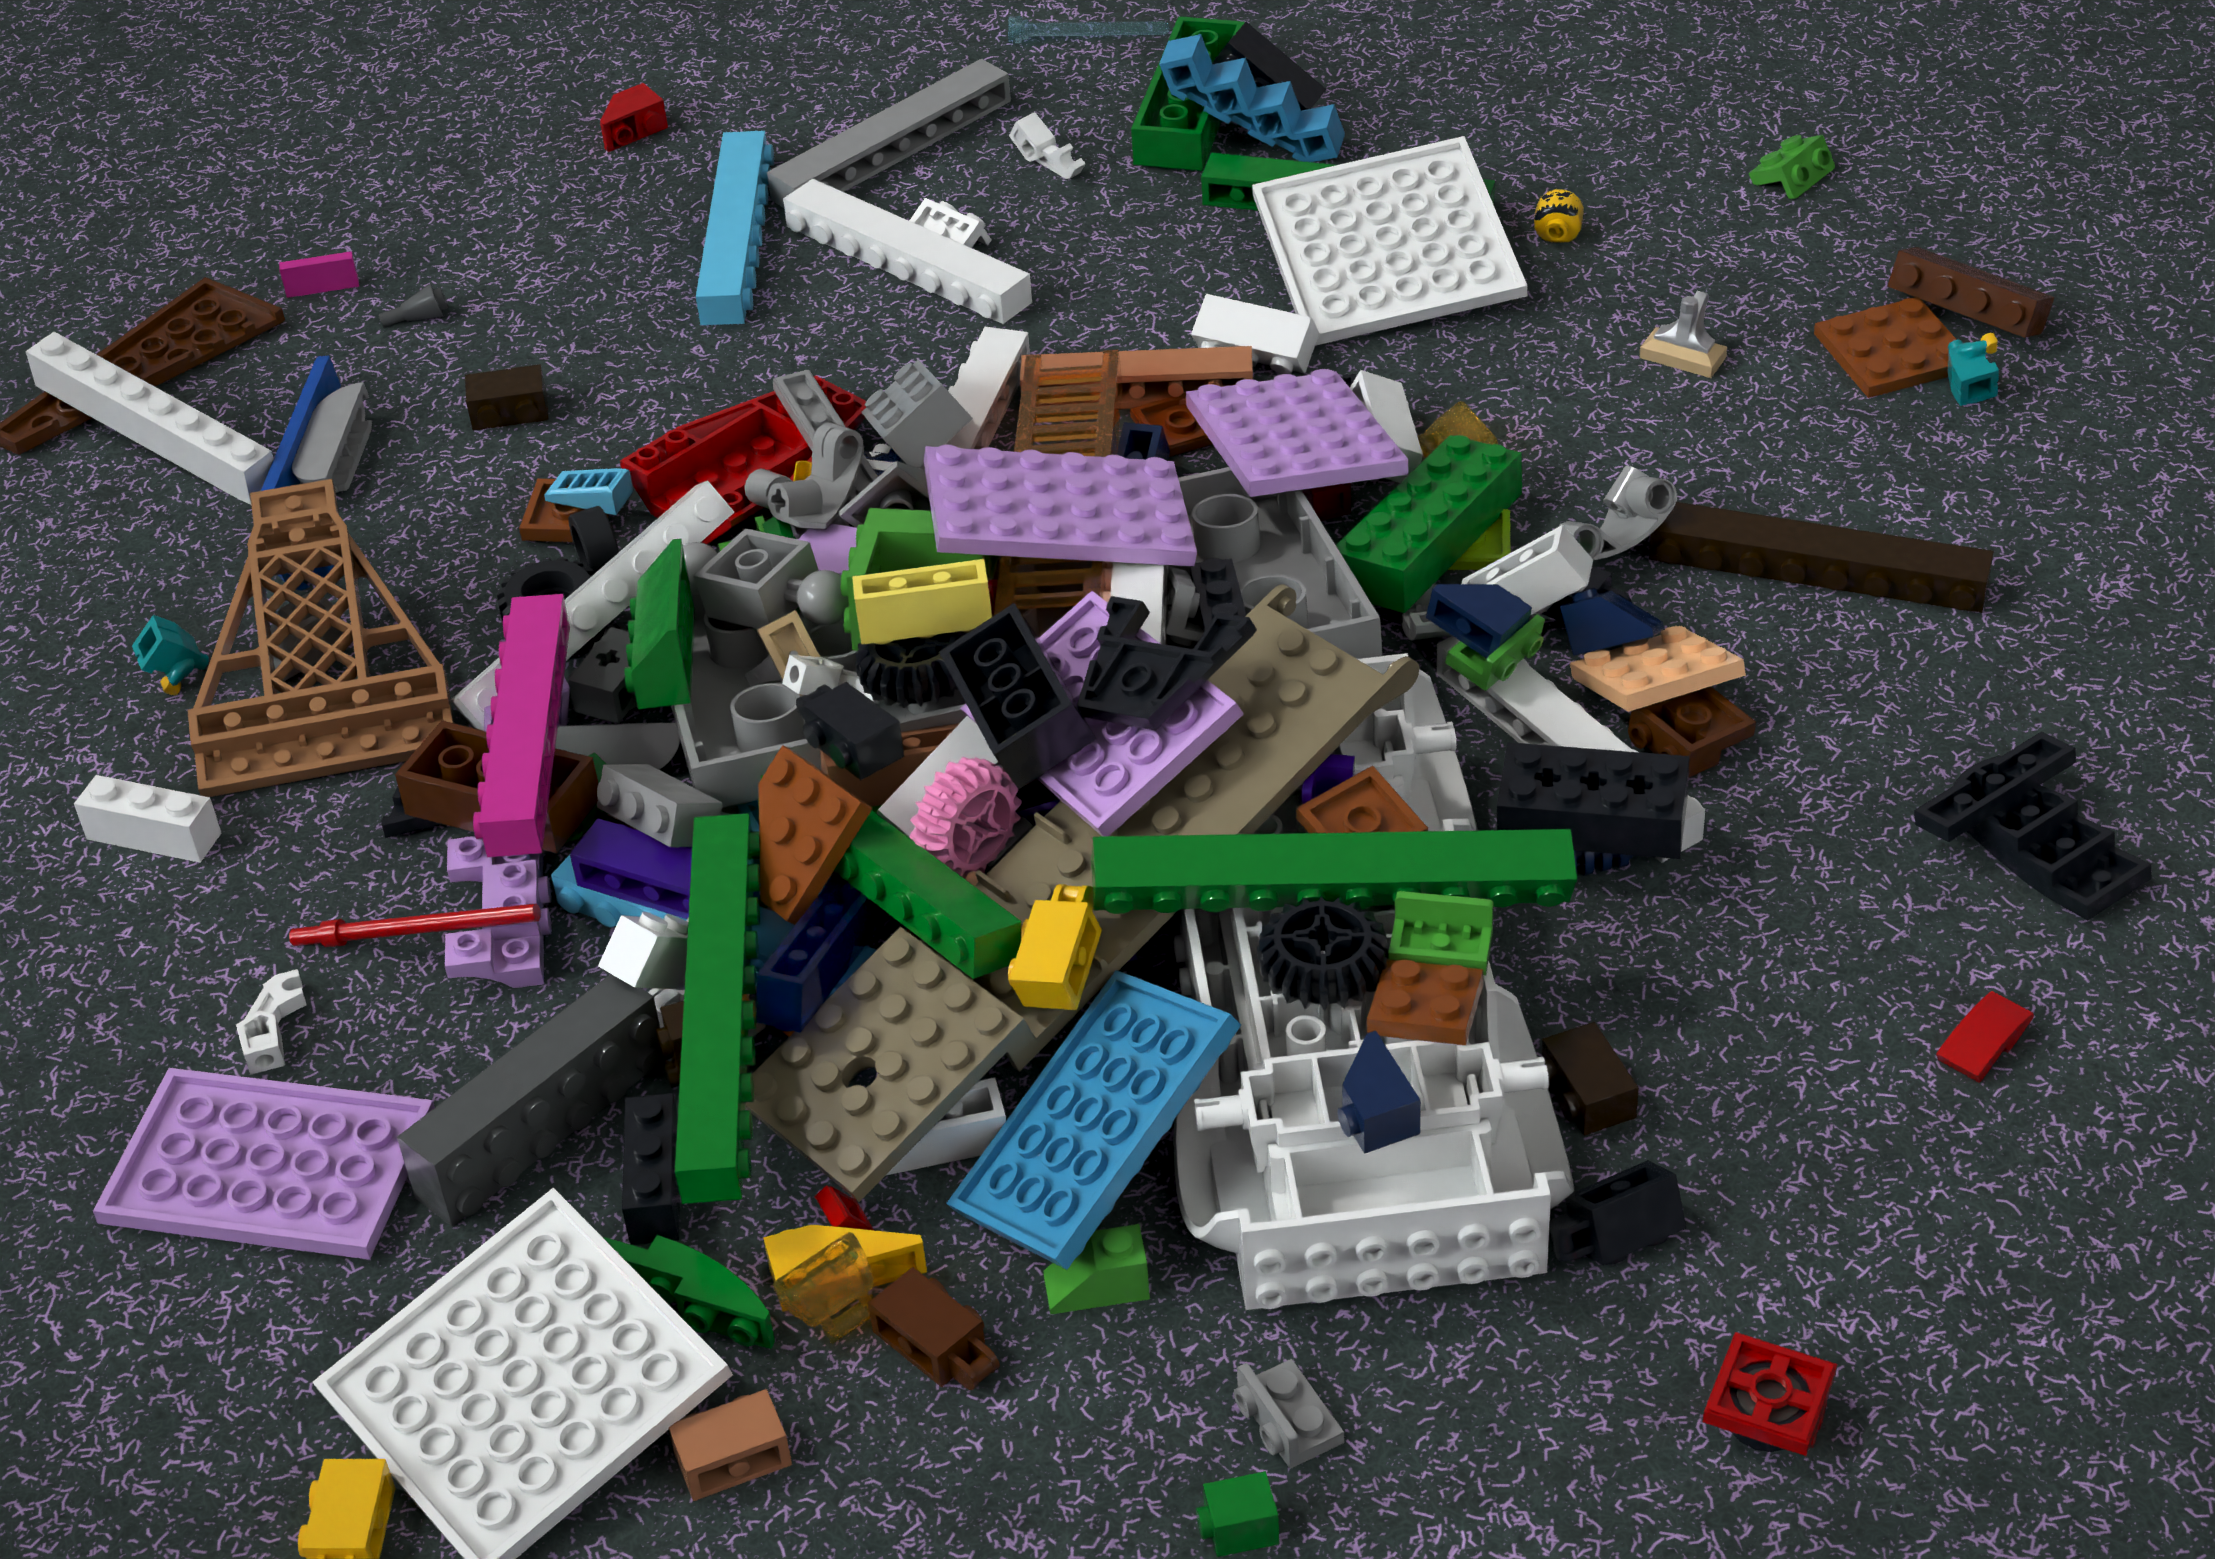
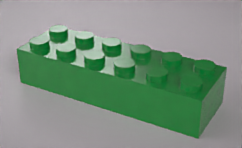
(1175, 130)
(1431, 520)

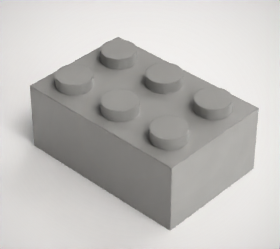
(915, 413)

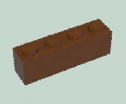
(1971, 292)

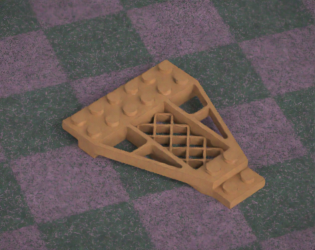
(305, 727)

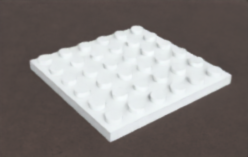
(1389, 240)
(522, 1381)

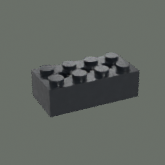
(1017, 696)
(1604, 796)

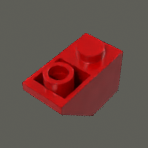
(632, 116)

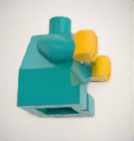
(1970, 372)
(170, 650)

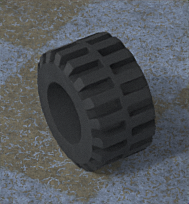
(545, 579)

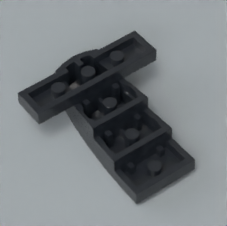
(2036, 828)

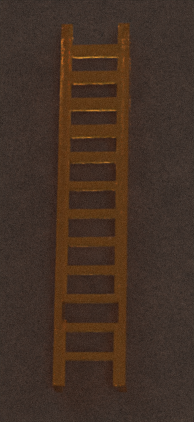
(1106, 434)

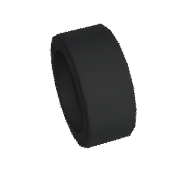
(593, 537)

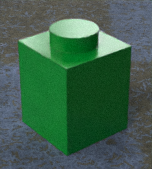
(1239, 1514)

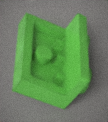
(1796, 165)
(1502, 661)
(1442, 930)

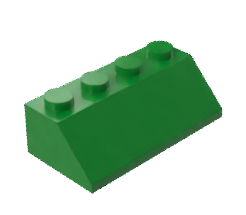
(662, 633)

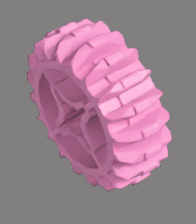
(967, 815)

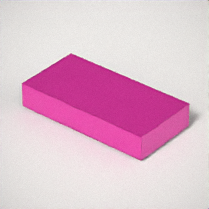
(319, 274)

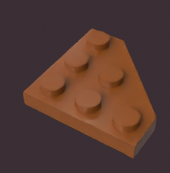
(802, 832)

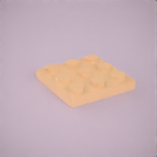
(1656, 668)

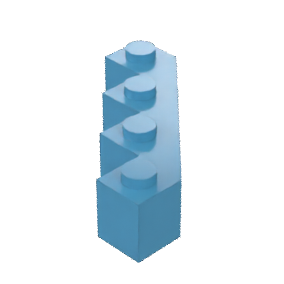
(1266, 111)

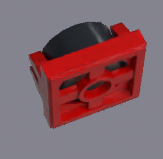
(1766, 1395)

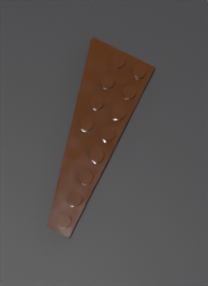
(169, 342)

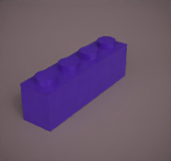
(634, 868)

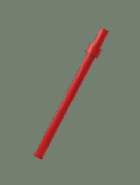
(337, 932)

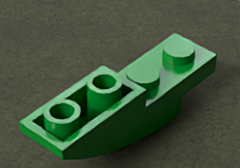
(704, 1290)

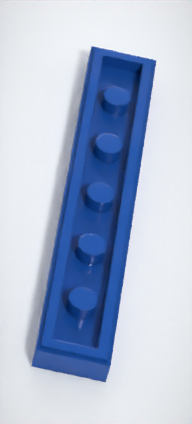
(319, 384)

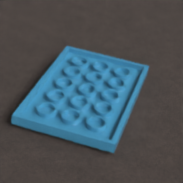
(1093, 1117)

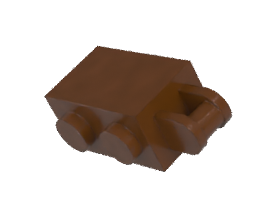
(933, 1330)

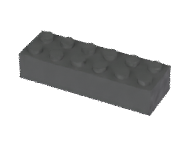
(532, 1099)

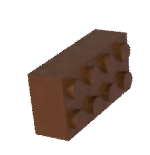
(444, 776)

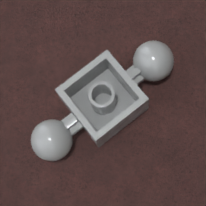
(763, 580)

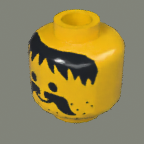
(1558, 213)

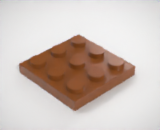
(1888, 346)

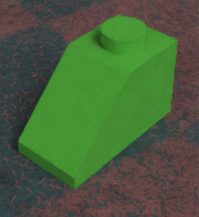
(1104, 1274)

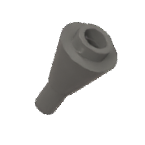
(423, 305)

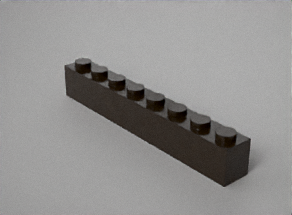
(1824, 556)

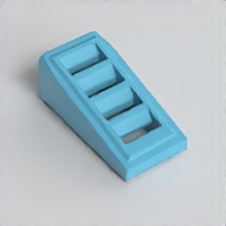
(592, 488)

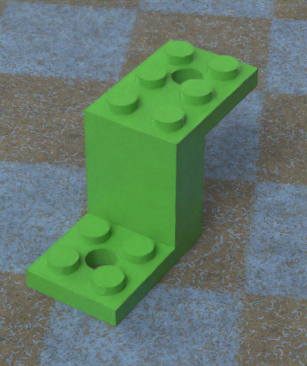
(892, 543)

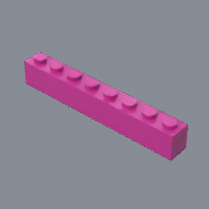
(524, 727)

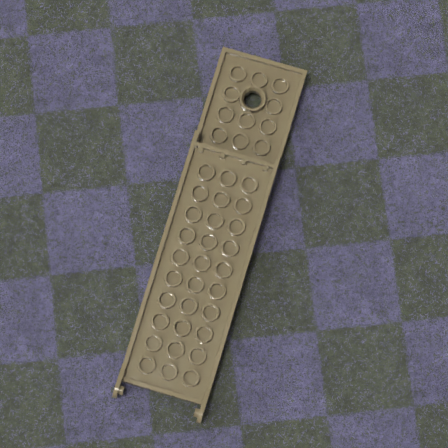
(939, 1029)

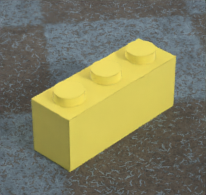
(921, 601)

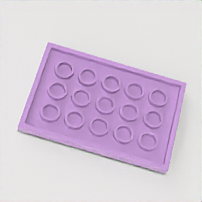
(1295, 433)
(1057, 506)
(1125, 762)
(263, 1163)

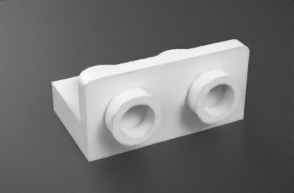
(950, 223)

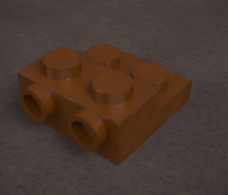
(1691, 726)

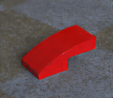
(1983, 1035)

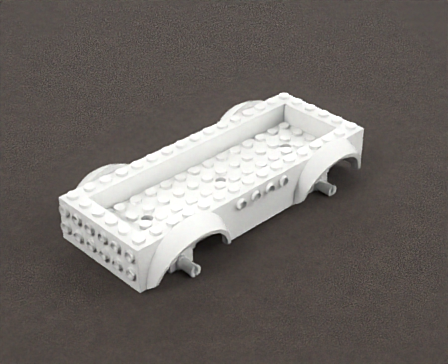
(1262, 1135)

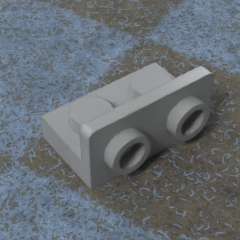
(1182, 608)
(1288, 1412)

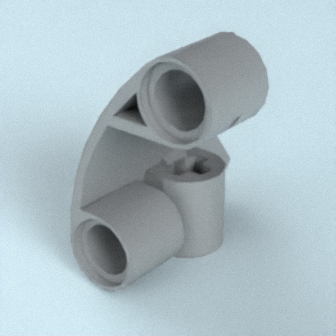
(821, 496)
(1635, 511)

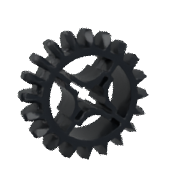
(906, 670)
(1293, 959)

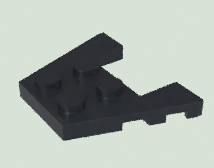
(1148, 681)

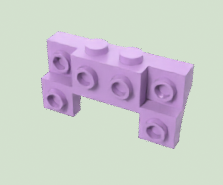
(502, 952)

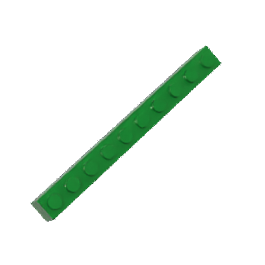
(1358, 866)
(718, 1011)

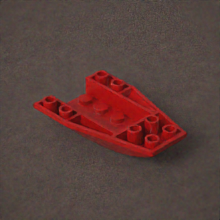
(727, 450)

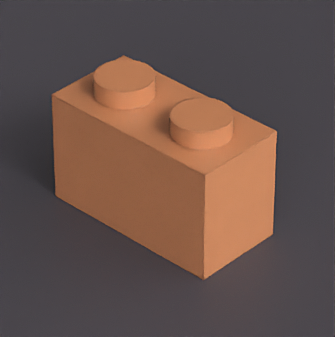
(730, 1444)

